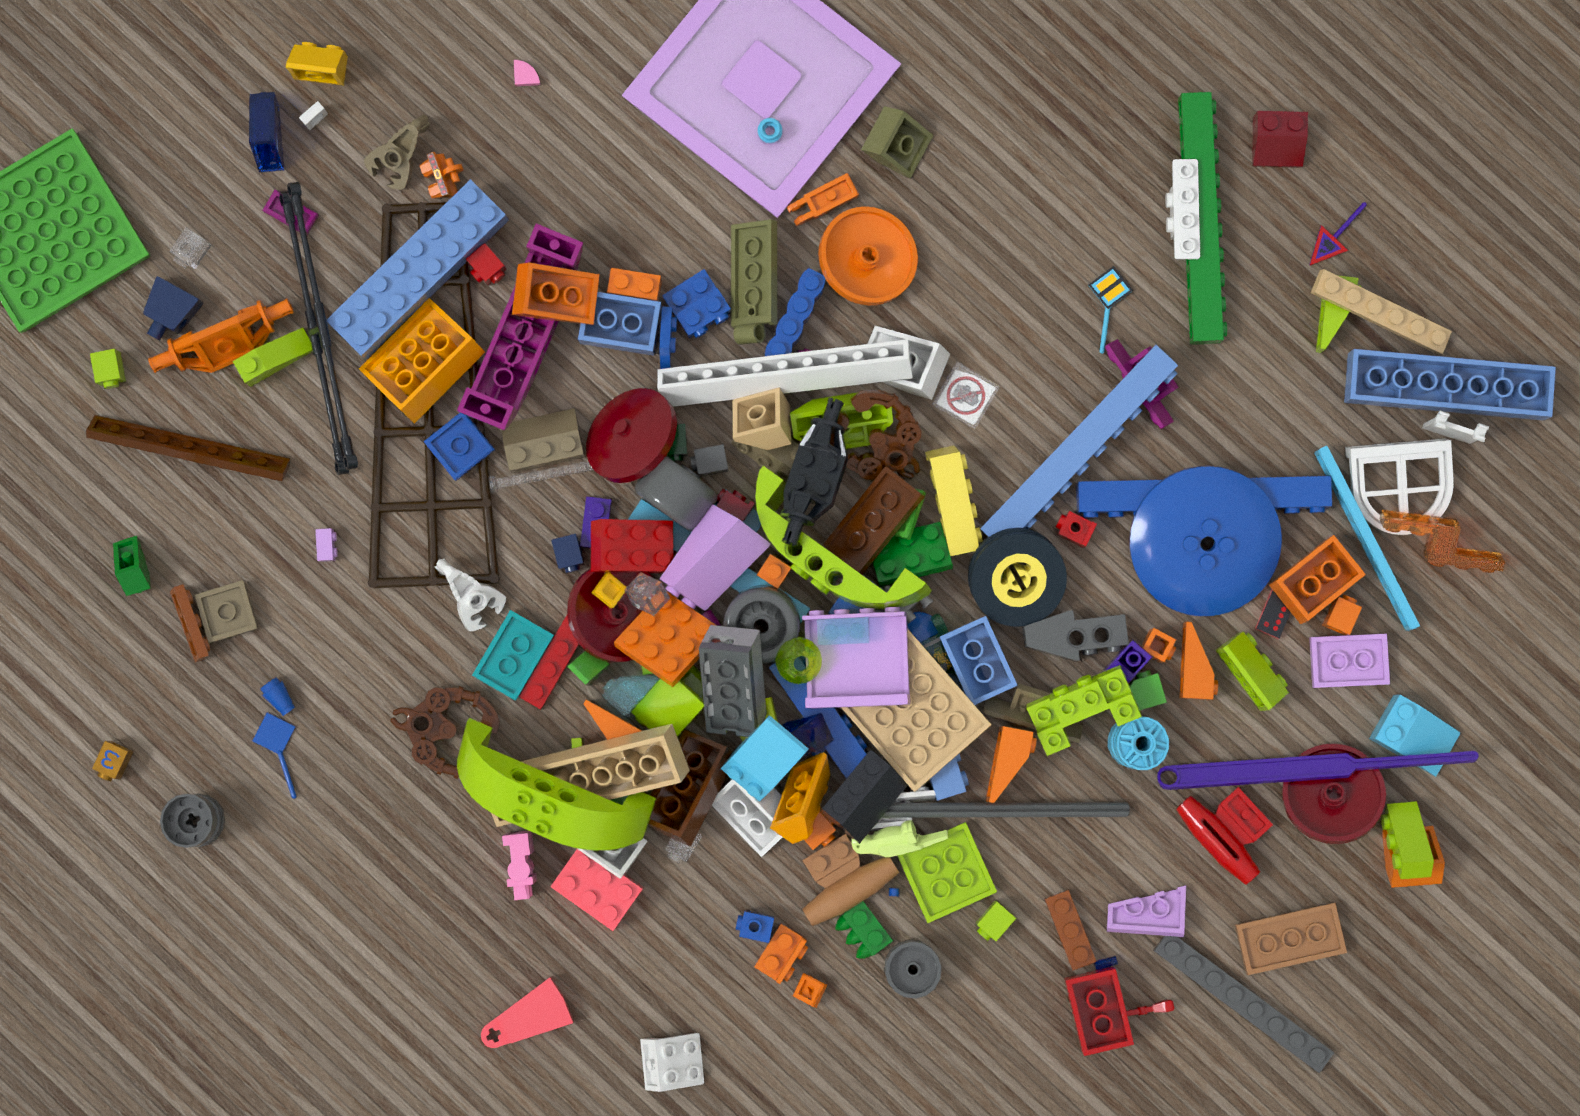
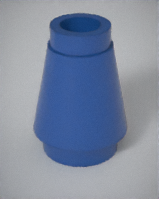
(277, 696)

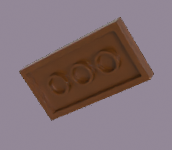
(873, 520)

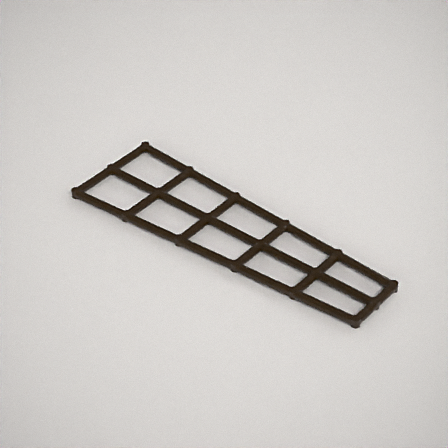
(427, 430)

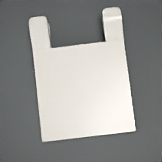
(1441, 426)

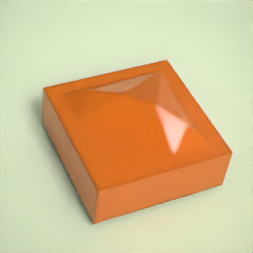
(809, 990)

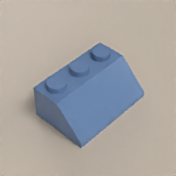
(978, 660)

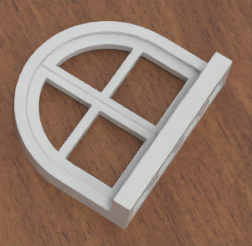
(1400, 453)

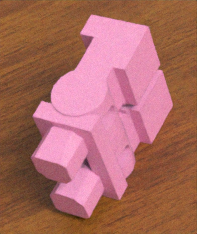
(521, 866)

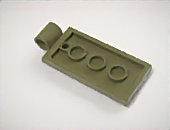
(753, 279)

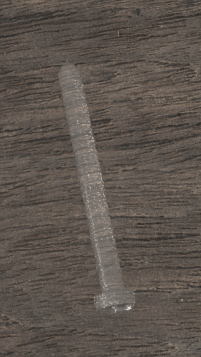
(539, 475)

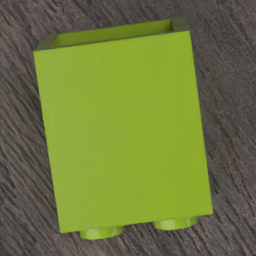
(671, 704)

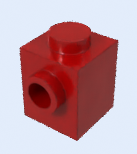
(486, 265)

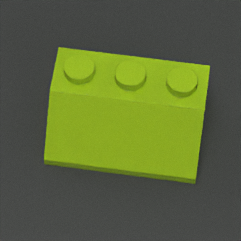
(1253, 671)

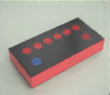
(1273, 616)

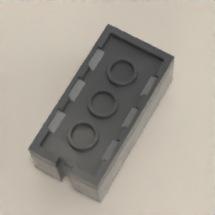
(732, 680)

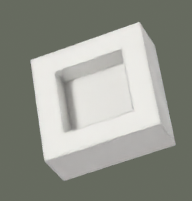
(313, 115)

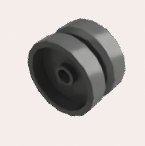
(912, 953)

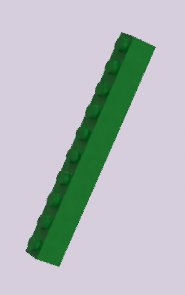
(1204, 274)

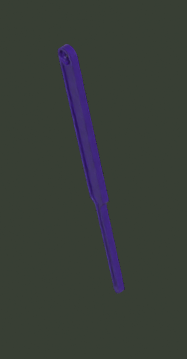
(1297, 768)

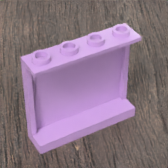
(862, 672)

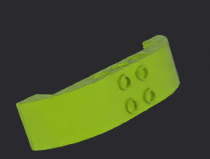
(854, 587)
(547, 802)

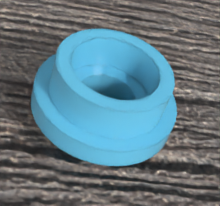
(766, 123)

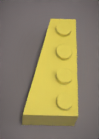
(954, 500)

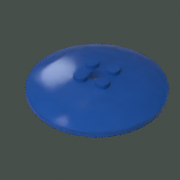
(1202, 505)

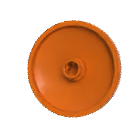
(868, 256)

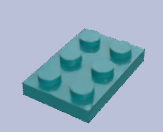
(513, 655)

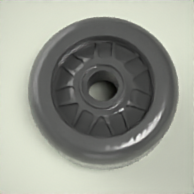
(677, 493)
(767, 604)

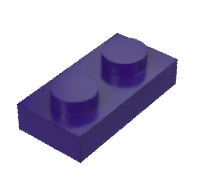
(594, 510)

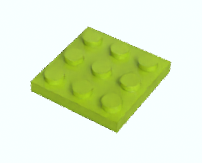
(947, 874)

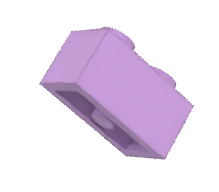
(325, 545)

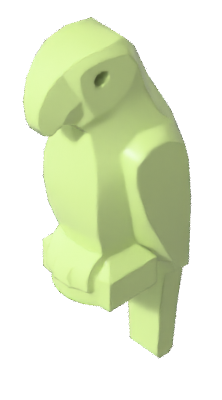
(897, 840)

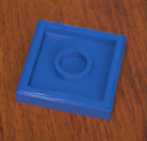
(459, 445)

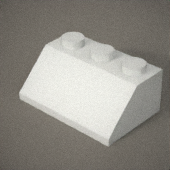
(749, 816)
(616, 860)

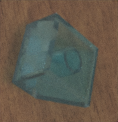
(628, 691)

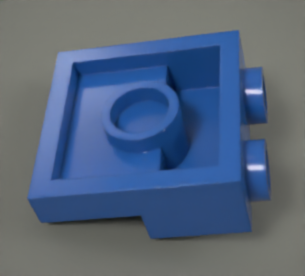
(697, 304)

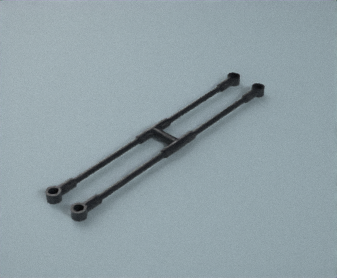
(318, 329)

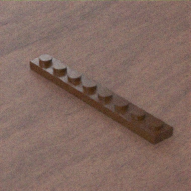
(188, 448)

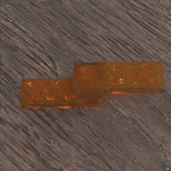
(1442, 541)

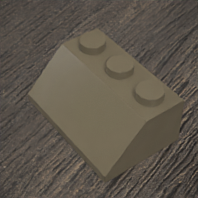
(543, 441)

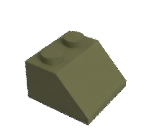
(897, 141)

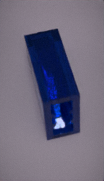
(265, 132)

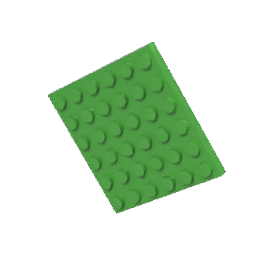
(59, 232)

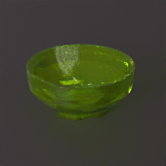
(790, 651)

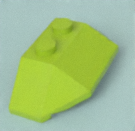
(859, 422)

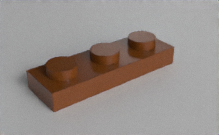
(190, 623)
(1070, 930)

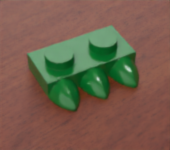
(864, 929)

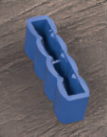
(798, 313)

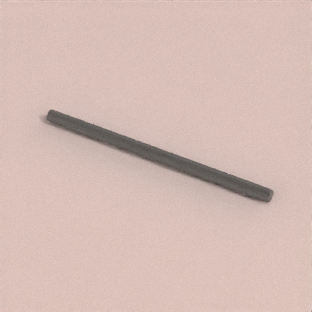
(1049, 809)

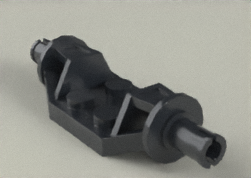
(815, 473)

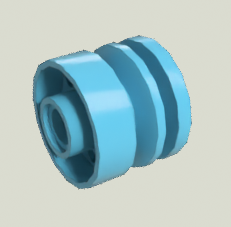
(1152, 748)

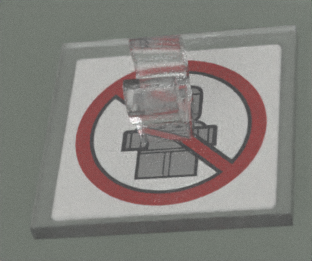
(966, 395)

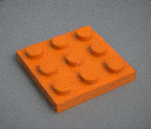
(667, 641)

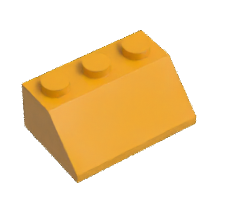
(802, 799)

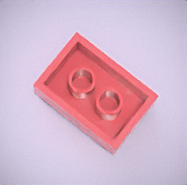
(596, 889)

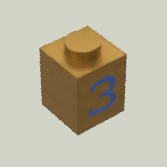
(112, 761)

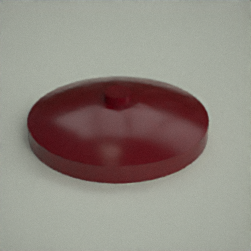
(631, 435)
(596, 624)
(1338, 807)

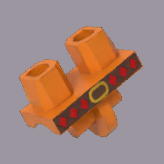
(445, 174)

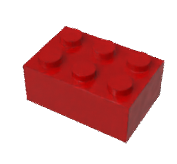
(631, 545)
(1098, 1011)

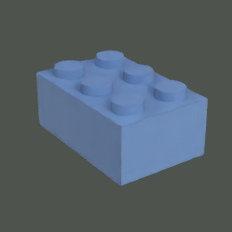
(623, 324)

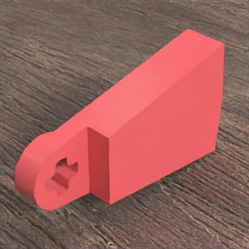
(532, 1015)

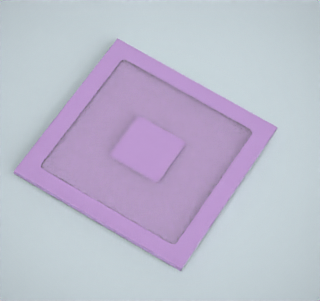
(756, 62)

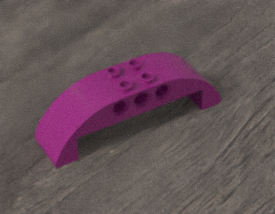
(518, 342)

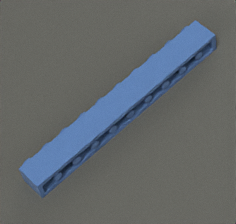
(1084, 442)

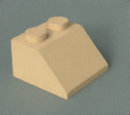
(762, 420)

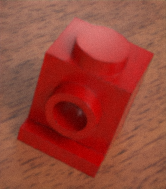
(1079, 538)

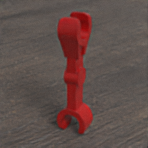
(1161, 1006)

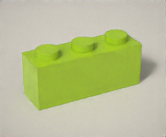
(1407, 840)

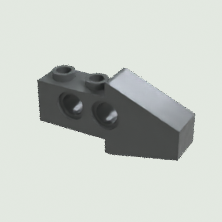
(1053, 633)

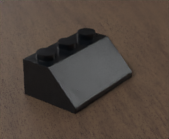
(864, 797)

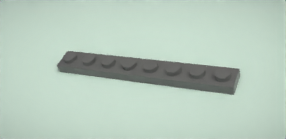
(1244, 1002)

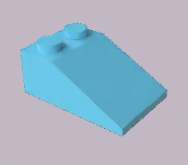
(1413, 730)
(764, 758)

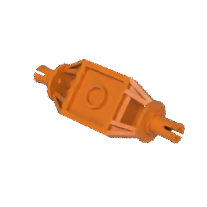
(222, 342)

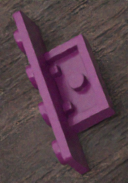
(1157, 411)

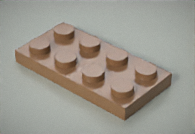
(1290, 938)

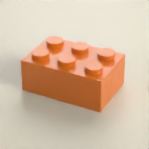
(1317, 579)

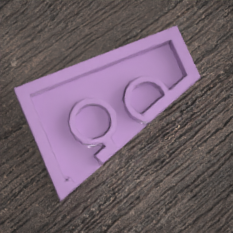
(1150, 915)

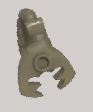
(398, 153)

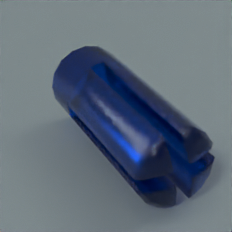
(1107, 962)

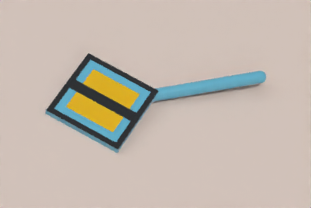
(1109, 289)

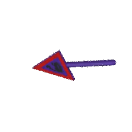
(1328, 245)

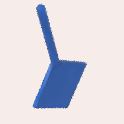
(274, 735)

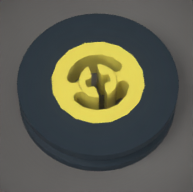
(992, 591)

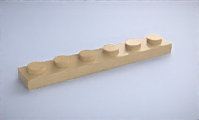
(1381, 312)

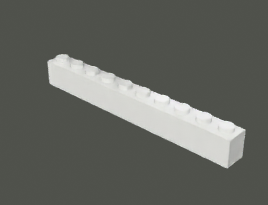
(788, 371)

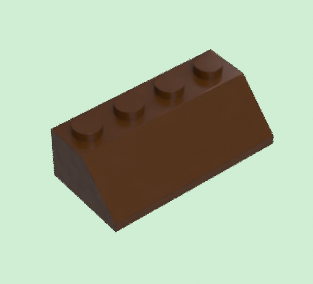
(684, 805)

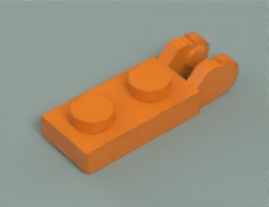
(825, 198)

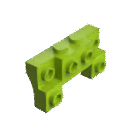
(1079, 702)

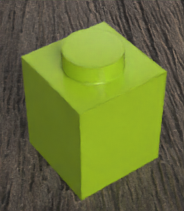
(108, 368)
(994, 922)

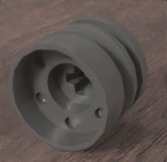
(179, 815)

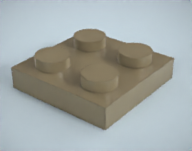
(226, 611)

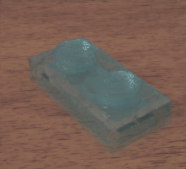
(843, 631)

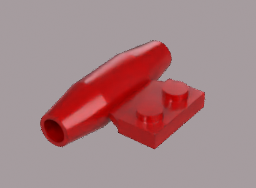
(1227, 831)

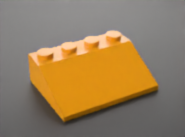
(422, 360)

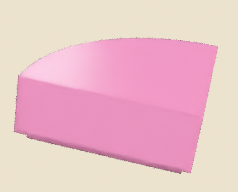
(525, 74)

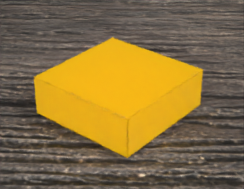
(609, 590)

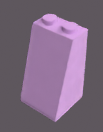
(712, 558)

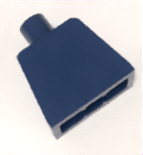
(169, 308)

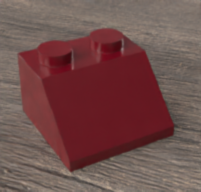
(1279, 138)

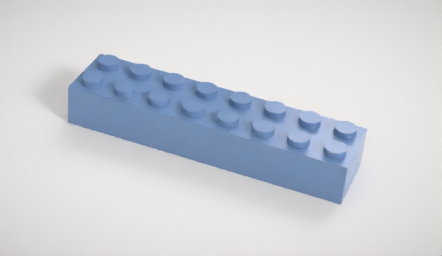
(417, 269)
(1449, 384)

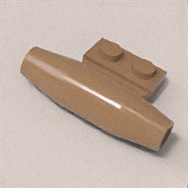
(845, 882)

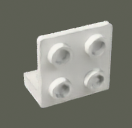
(672, 1062)

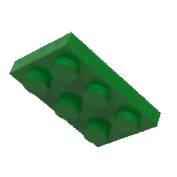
(922, 555)

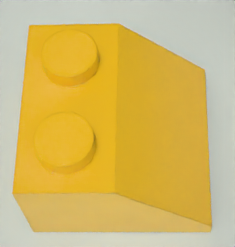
(317, 64)

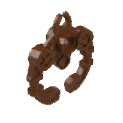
(884, 444)
(439, 727)

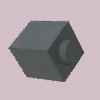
(709, 460)

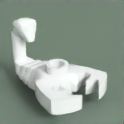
(470, 595)

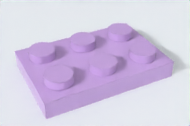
(1349, 660)

